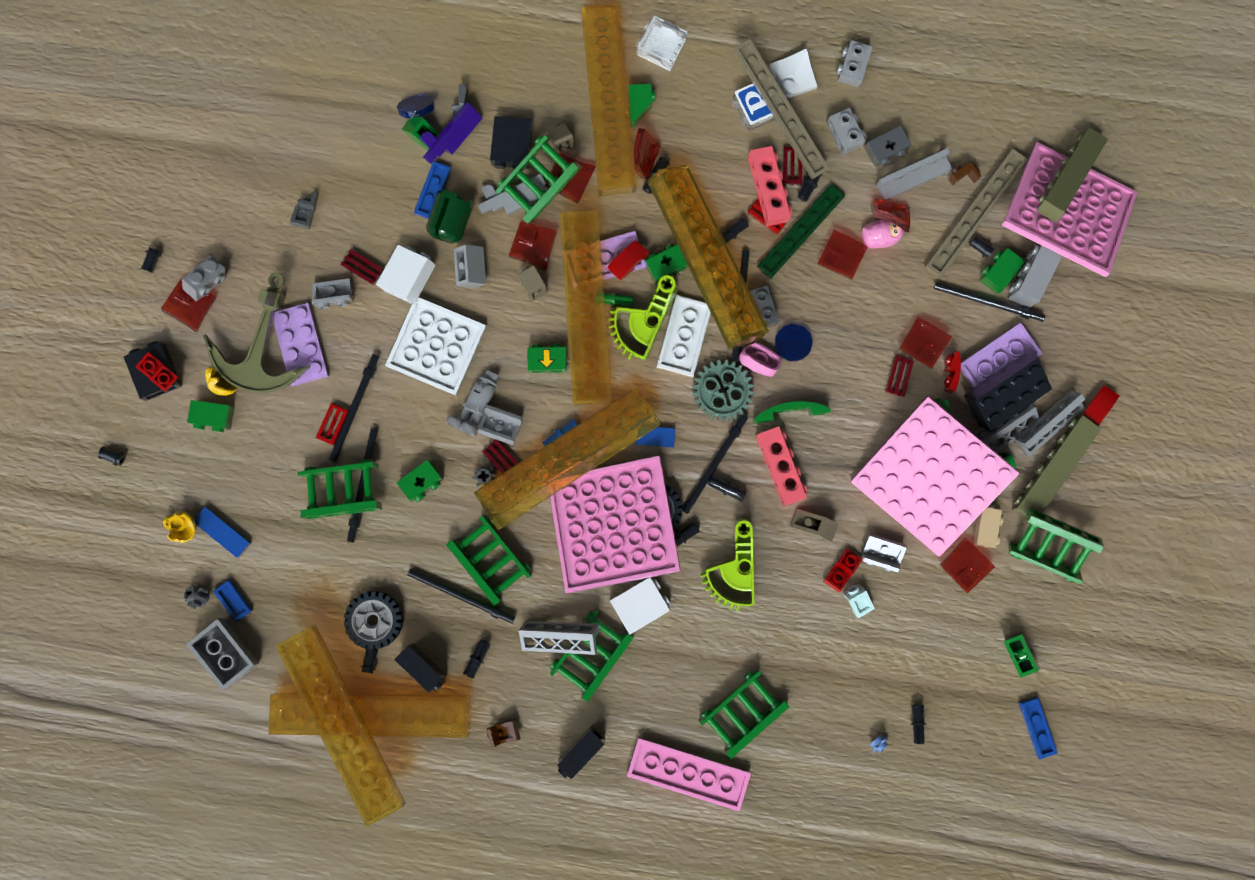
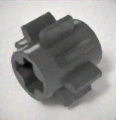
(480, 473)
(196, 596)

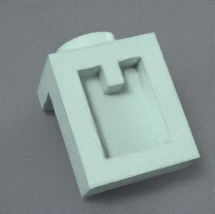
(859, 600)

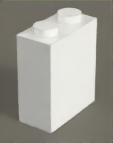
(406, 274)
(640, 605)

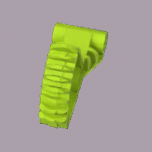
(639, 319)
(730, 569)

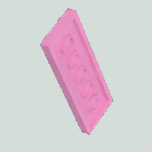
(688, 774)

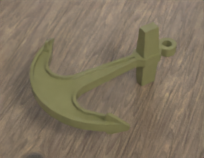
(250, 373)

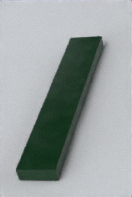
(801, 231)

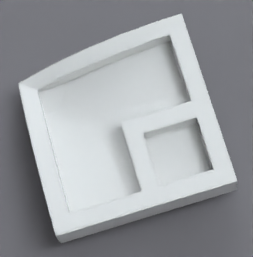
(794, 74)

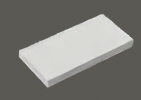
(684, 336)

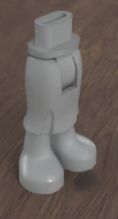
(476, 403)

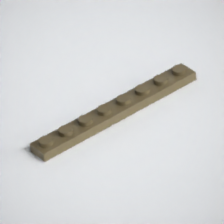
(780, 109)
(976, 213)

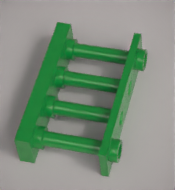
(556, 183)
(350, 506)
(1055, 527)
(482, 578)
(599, 673)
(762, 720)

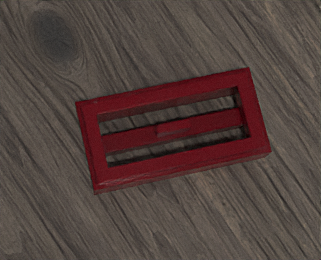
(798, 182)
(348, 258)
(906, 379)
(491, 447)

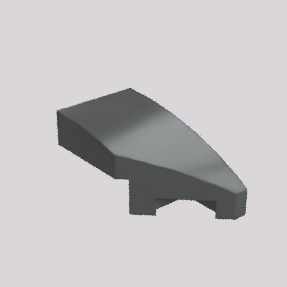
(463, 97)
(304, 211)

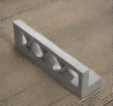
(914, 175)
(1018, 420)
(1050, 422)
(559, 631)

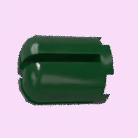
(449, 217)

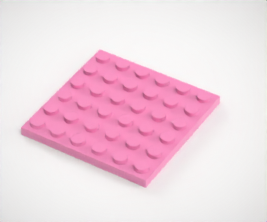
(1089, 227)
(934, 476)
(615, 526)

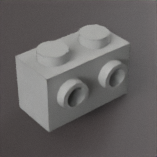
(854, 64)
(846, 131)
(469, 266)
(203, 278)

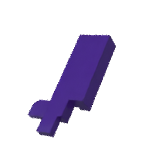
(452, 135)

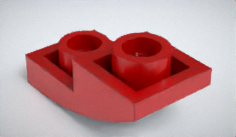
(627, 260)
(953, 366)
(157, 371)
(1101, 405)
(842, 570)

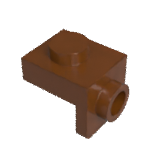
(960, 172)
(503, 733)

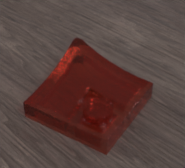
(645, 153)
(577, 185)
(893, 212)
(533, 245)
(842, 255)
(186, 309)
(925, 342)
(967, 565)

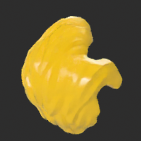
(217, 383)
(181, 526)

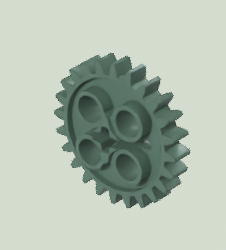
(739, 384)

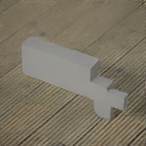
(504, 200)

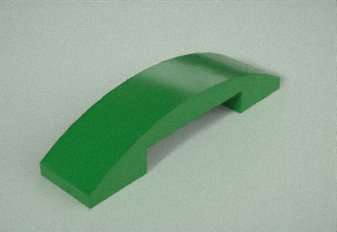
(813, 408)

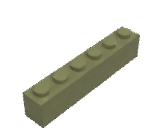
(1071, 176)
(1057, 467)

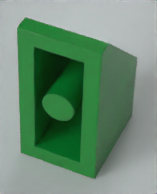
(640, 101)
(416, 127)

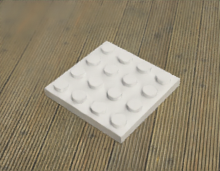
(435, 346)

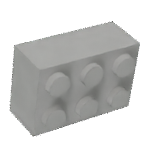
(1034, 276)
(222, 654)

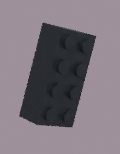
(1008, 392)

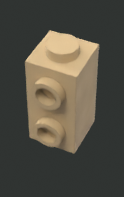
(987, 527)

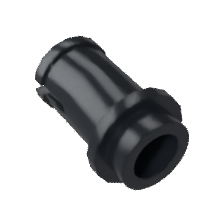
(981, 246)
(150, 259)
(116, 458)
(369, 661)

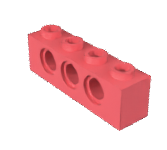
(771, 214)
(786, 495)

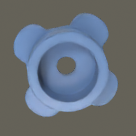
(879, 744)

